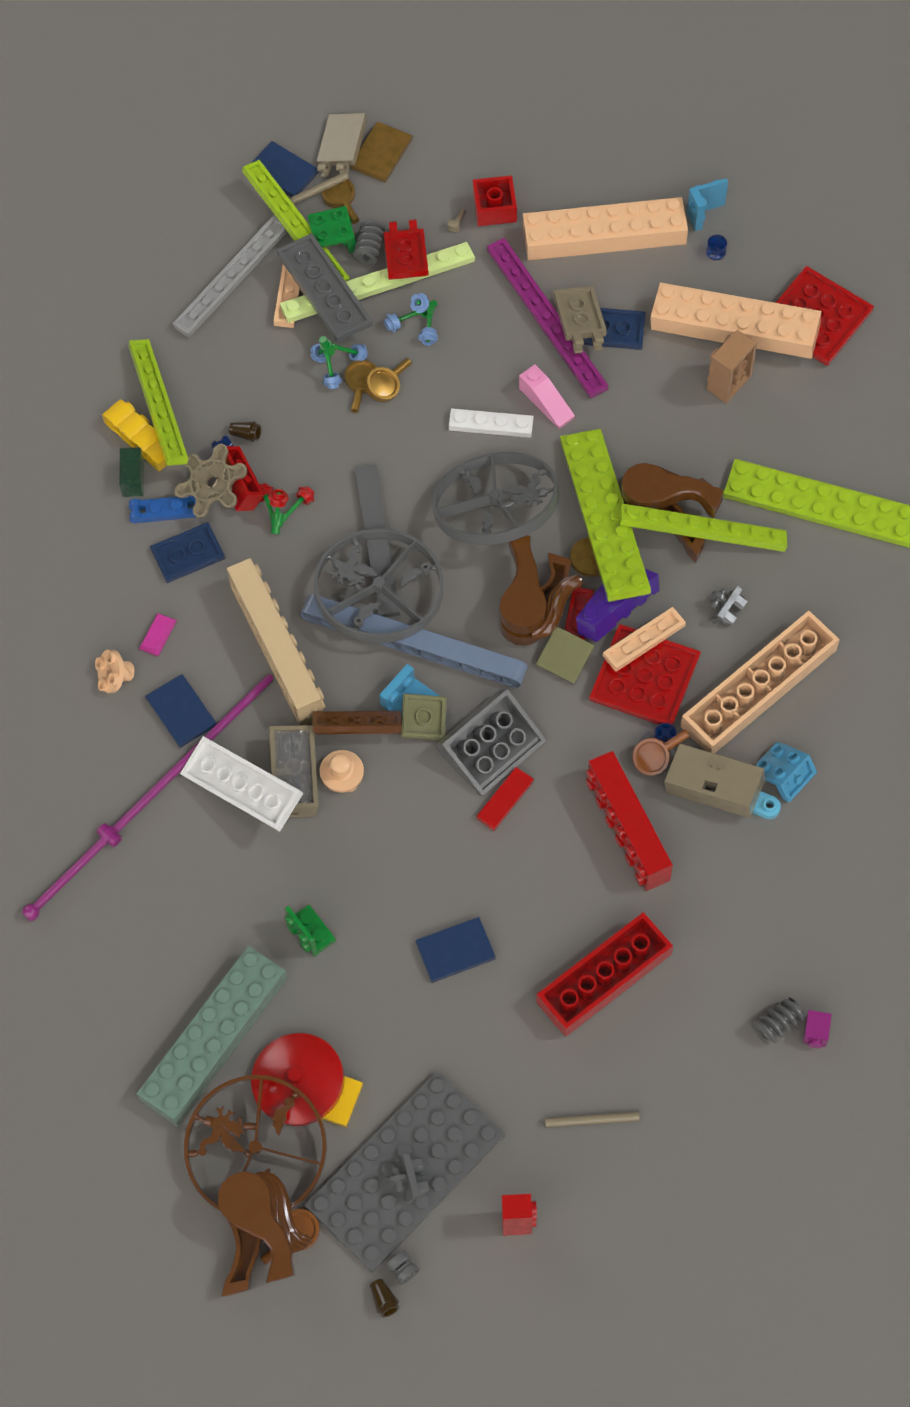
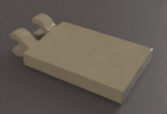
(341, 142)
(580, 316)

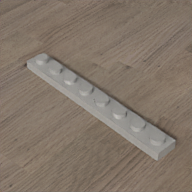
(230, 277)

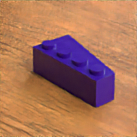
(601, 616)

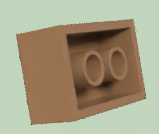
(731, 365)

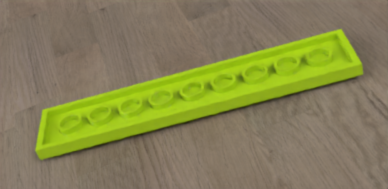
(819, 502)
(600, 504)

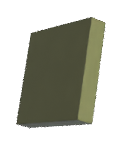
(565, 655)
(423, 717)

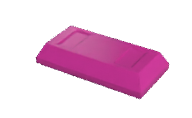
(157, 634)

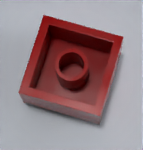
(494, 200)

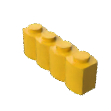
(135, 431)

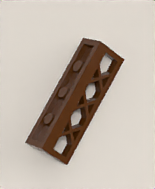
(356, 722)

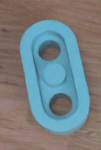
(761, 809)

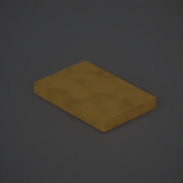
(381, 151)

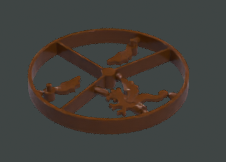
(222, 1125)

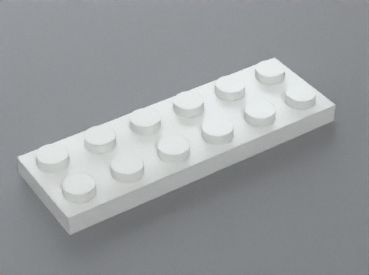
(241, 783)

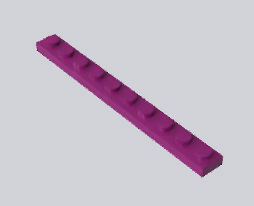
(546, 317)

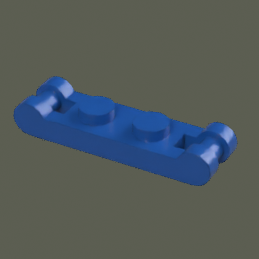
(161, 509)

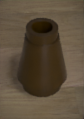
(245, 430)
(384, 1299)

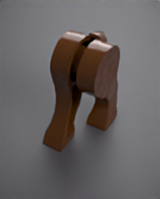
(661, 489)
(531, 609)
(259, 1211)

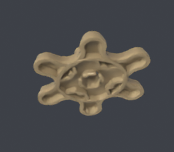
(202, 472)

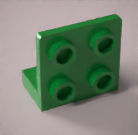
(332, 228)
(310, 930)

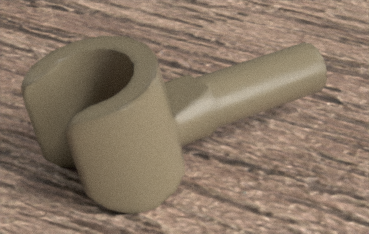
(454, 225)

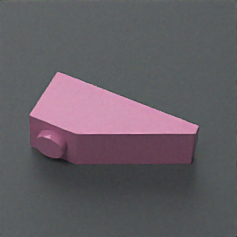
(545, 396)

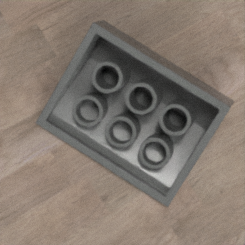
(491, 741)

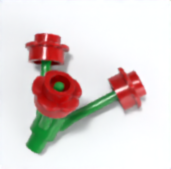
(278, 499)

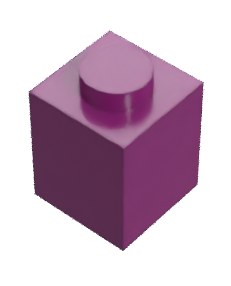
(817, 1029)

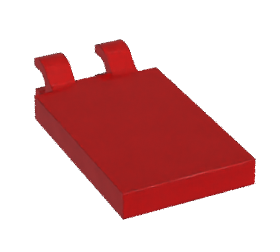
(406, 251)

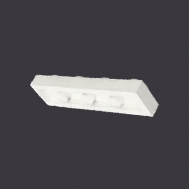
(491, 423)

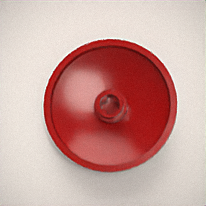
(306, 1064)

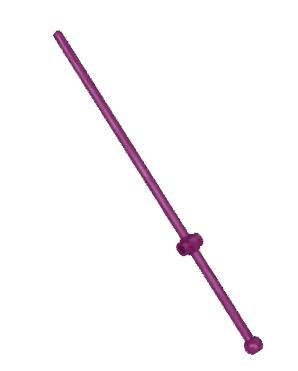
(110, 834)

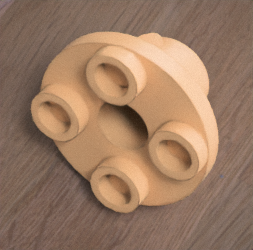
(113, 671)
(341, 771)

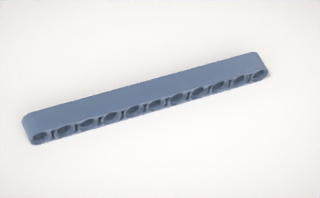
(427, 645)

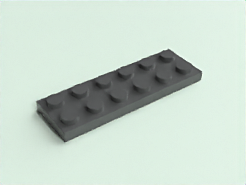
(324, 287)

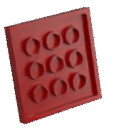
(840, 311)
(650, 684)

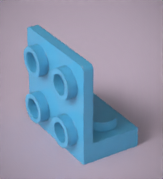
(705, 198)
(403, 683)
(787, 769)

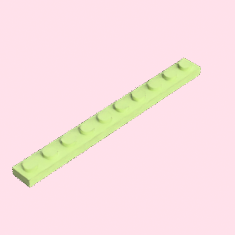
(378, 281)

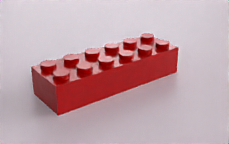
(629, 821)
(604, 974)

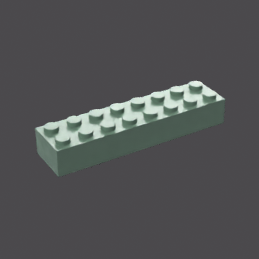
(212, 1036)

